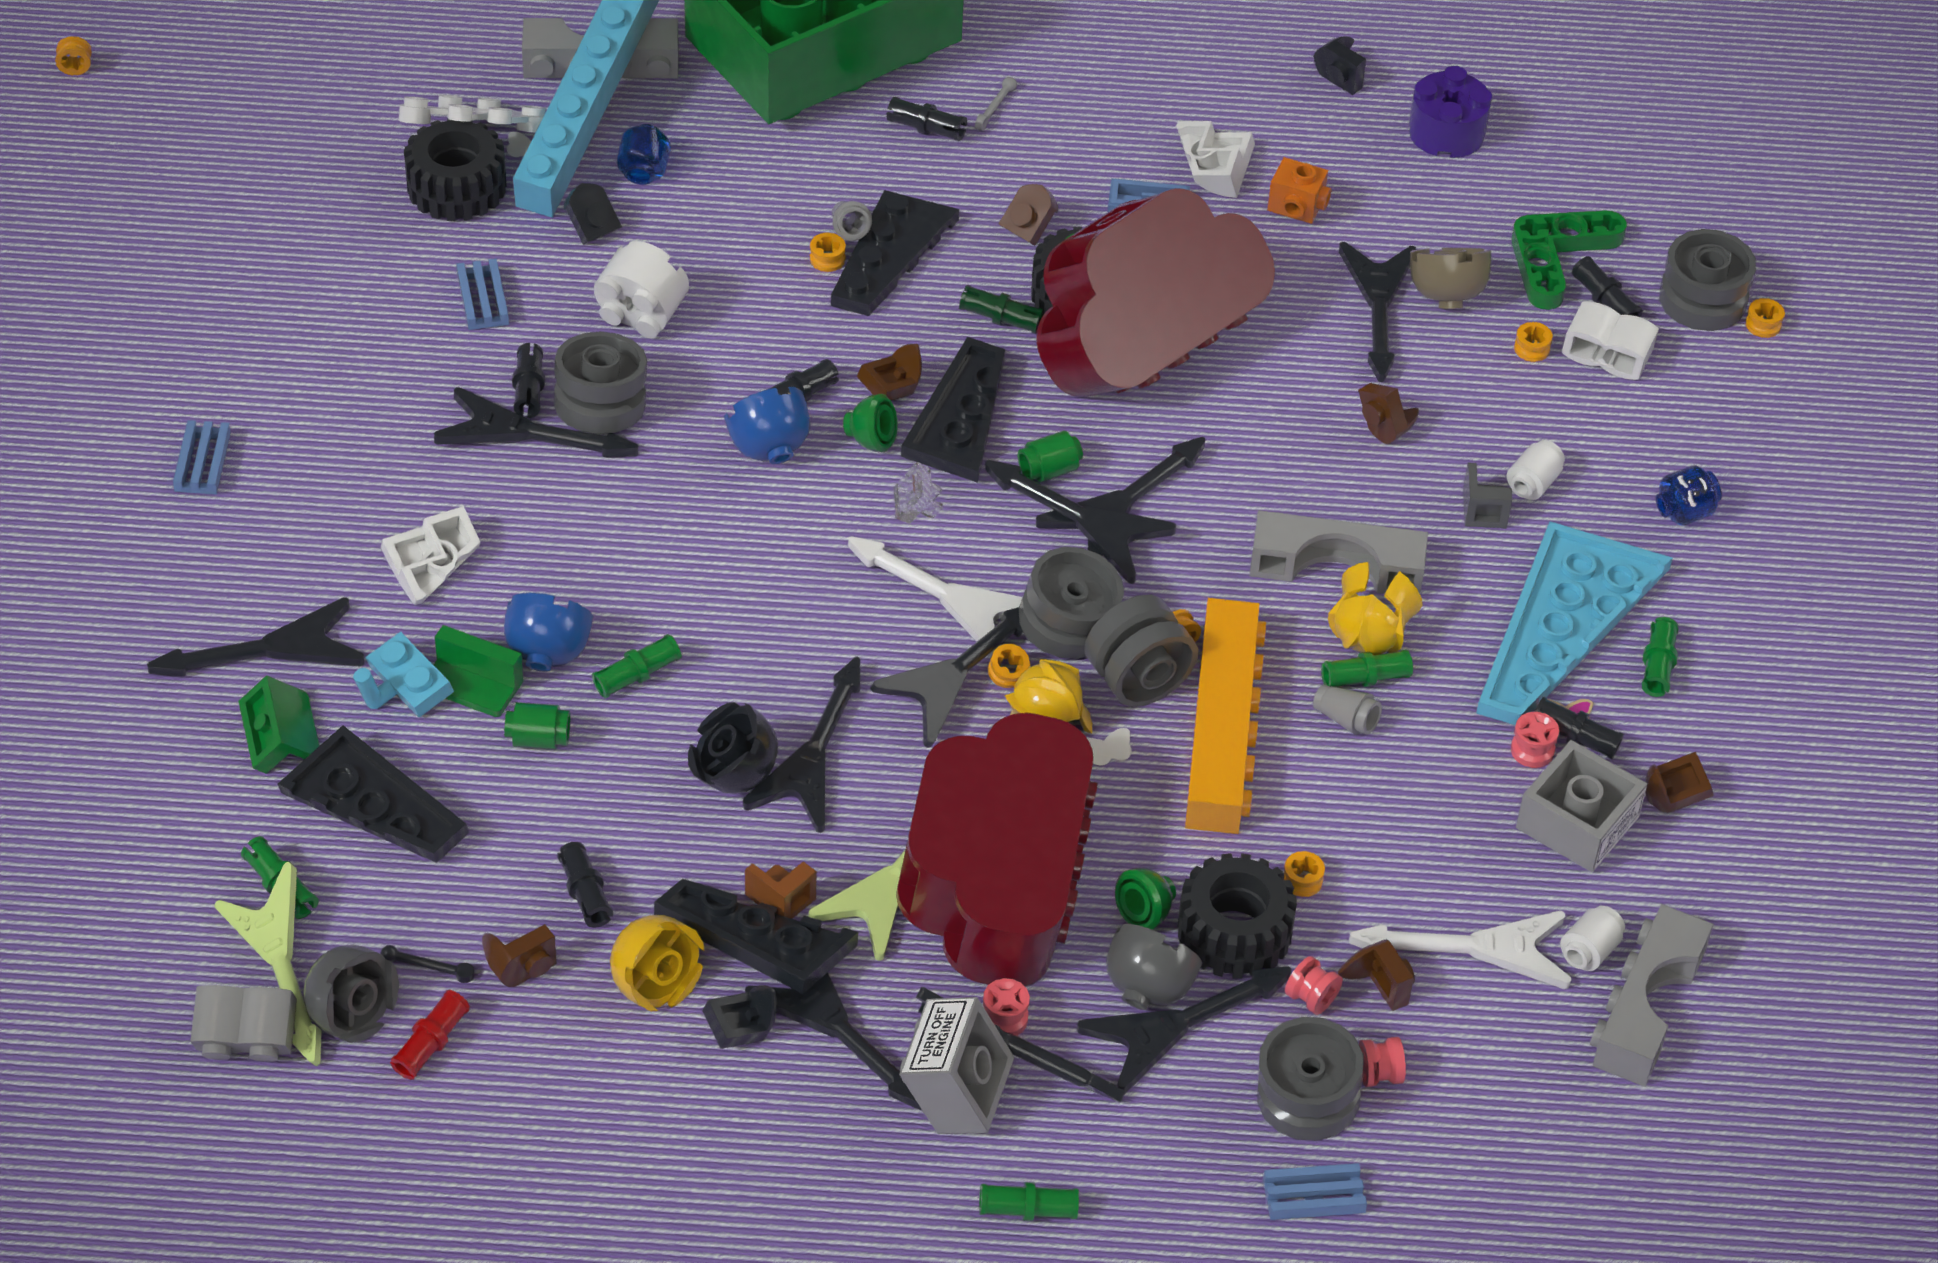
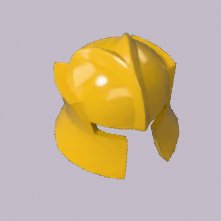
(1367, 622)
(1051, 691)

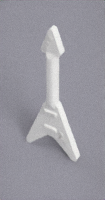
(970, 606)
(1504, 946)

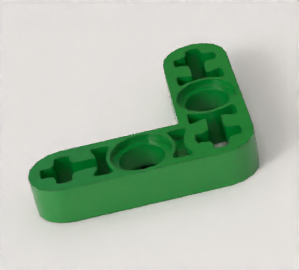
(1546, 246)

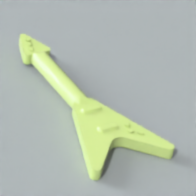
(869, 899)
(272, 937)

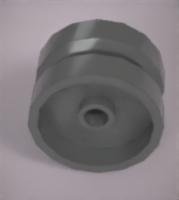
(1707, 279)
(600, 382)
(1067, 598)
(1141, 650)
(1310, 1078)

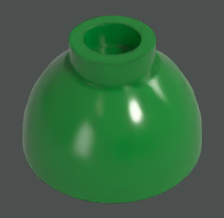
(873, 423)
(1144, 897)

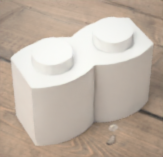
(1610, 340)

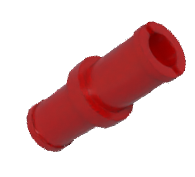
(430, 1034)

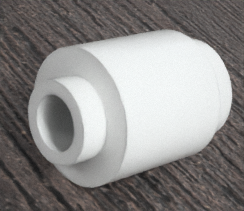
(1536, 469)
(1593, 938)

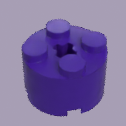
(1449, 113)

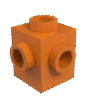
(1299, 190)

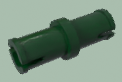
(1001, 308)

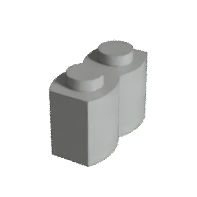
(243, 1021)

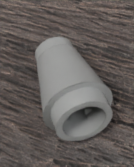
(858, 223)
(1349, 708)

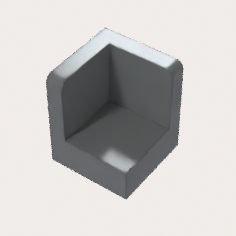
(1485, 504)

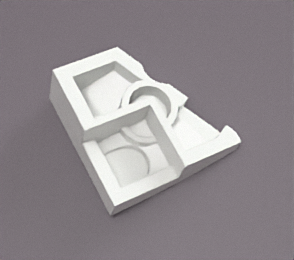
(1216, 158)
(431, 552)

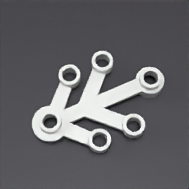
(417, 111)

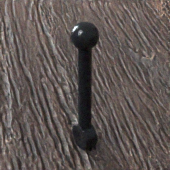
(464, 971)

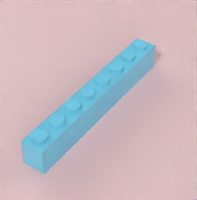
(579, 104)

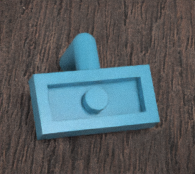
(404, 674)

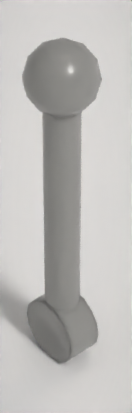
(1008, 85)

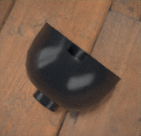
(734, 749)

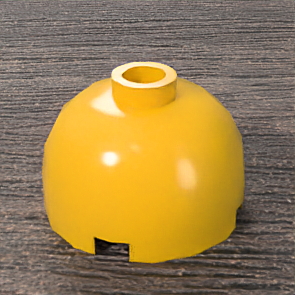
(656, 961)

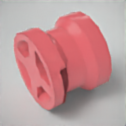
(1534, 739)
(1313, 985)
(1006, 995)
(1383, 1061)

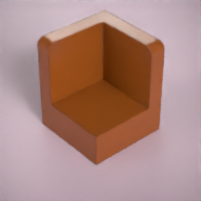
(781, 888)

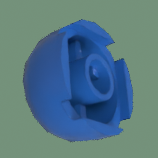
(769, 425)
(546, 631)

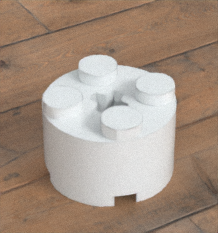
(640, 288)

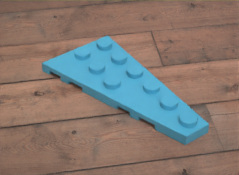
(1566, 608)

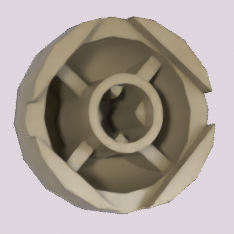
(1450, 274)

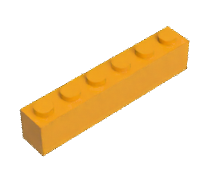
(1223, 716)

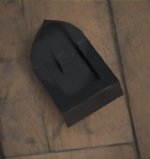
(1340, 64)
(591, 212)
(742, 1016)

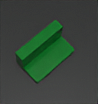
(478, 670)
(277, 723)

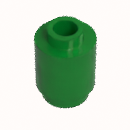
(1050, 456)
(538, 726)

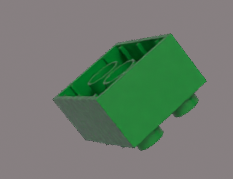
(810, 50)

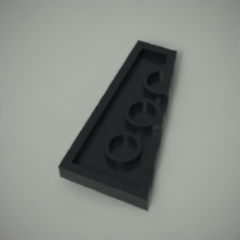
(897, 238)
(959, 414)
(370, 793)
(756, 935)

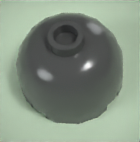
(1149, 968)
(350, 992)

